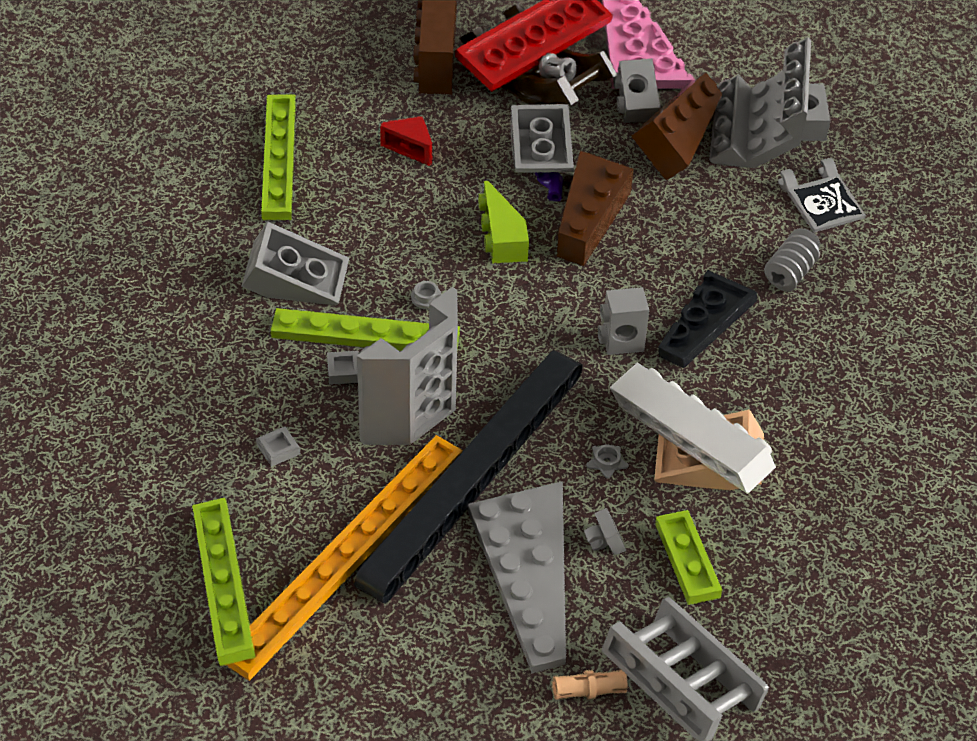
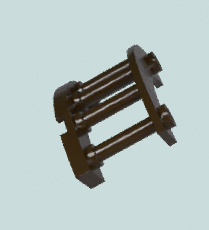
(542, 91)

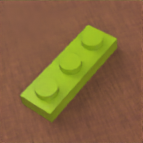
(688, 557)

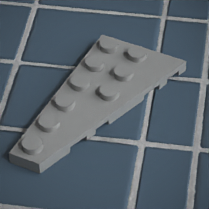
(526, 556)

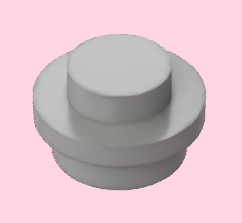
(424, 293)

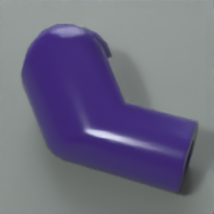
(553, 182)

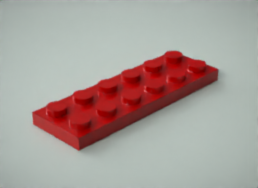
(529, 36)

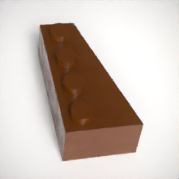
(678, 127)
(591, 206)

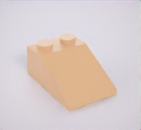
(680, 468)

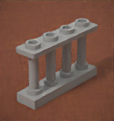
(666, 687)

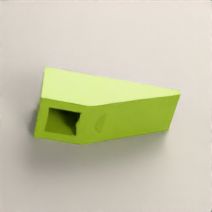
(506, 228)

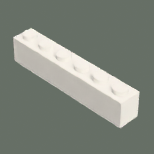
(693, 427)

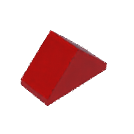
(408, 138)

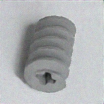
(793, 259)

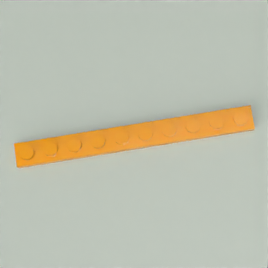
(345, 554)

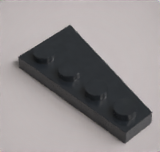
(707, 316)

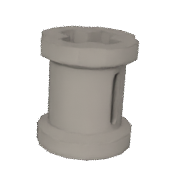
(558, 66)

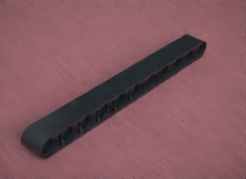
(467, 477)

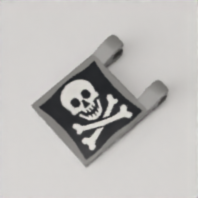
(823, 201)

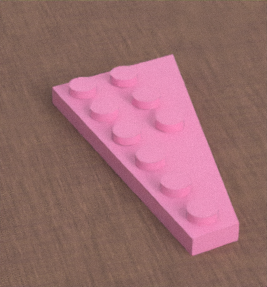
(636, 37)

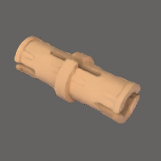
(589, 684)

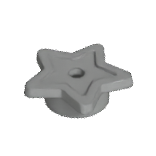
(607, 452)

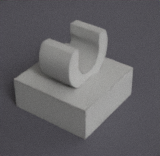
(605, 534)

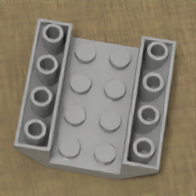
(765, 119)
(410, 389)

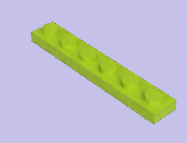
(278, 158)
(345, 329)
(223, 582)

